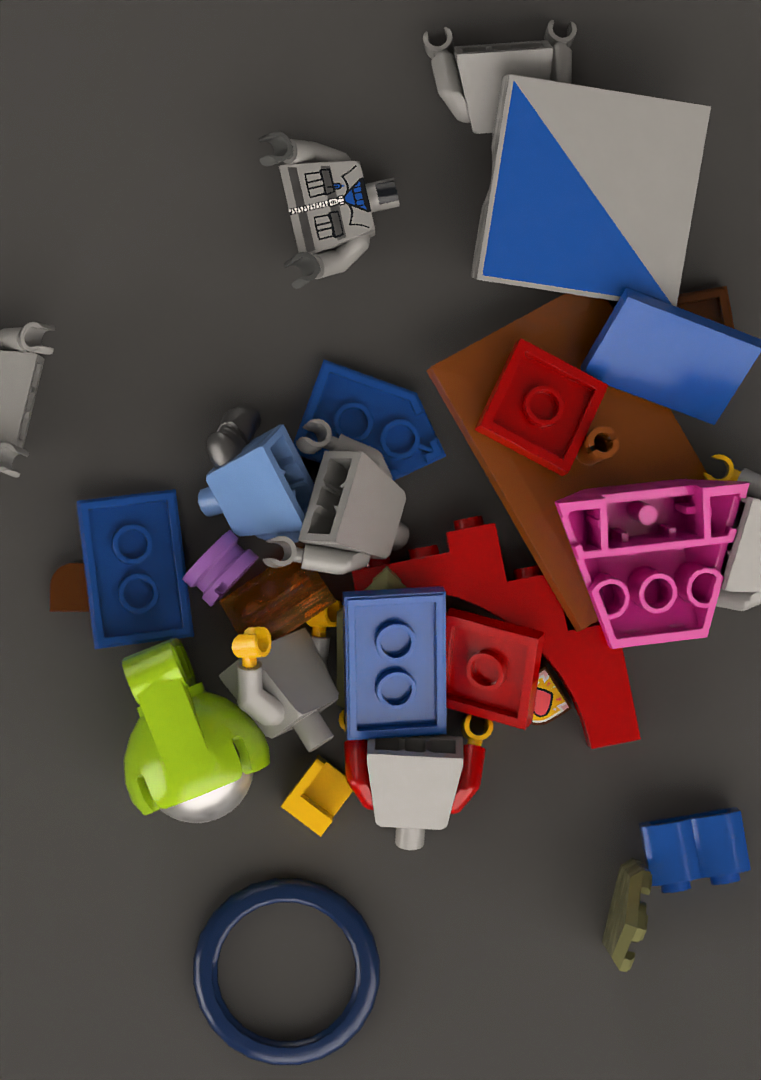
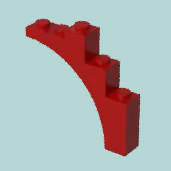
(582, 659)

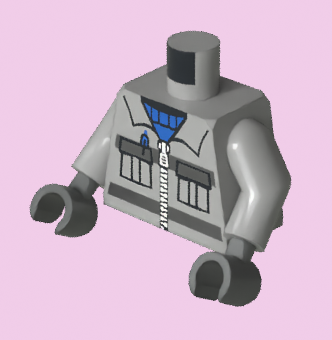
(327, 204)

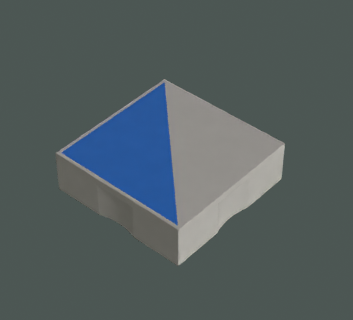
(589, 190)

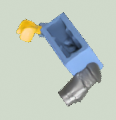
(255, 481)

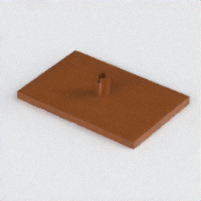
(630, 438)

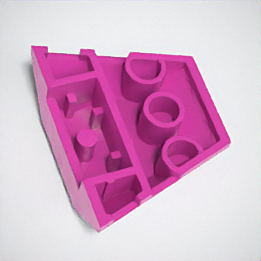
(653, 555)

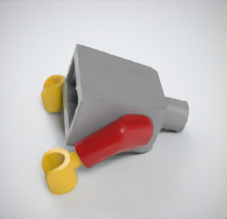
(415, 779)

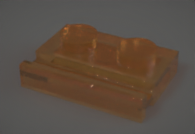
(278, 600)

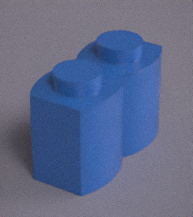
(695, 848)

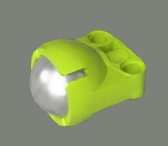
(189, 747)

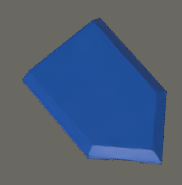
(374, 415)

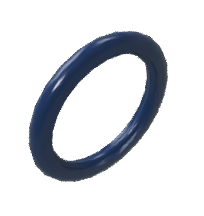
(366, 971)

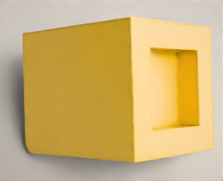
(318, 795)

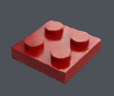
(541, 407)
(492, 668)

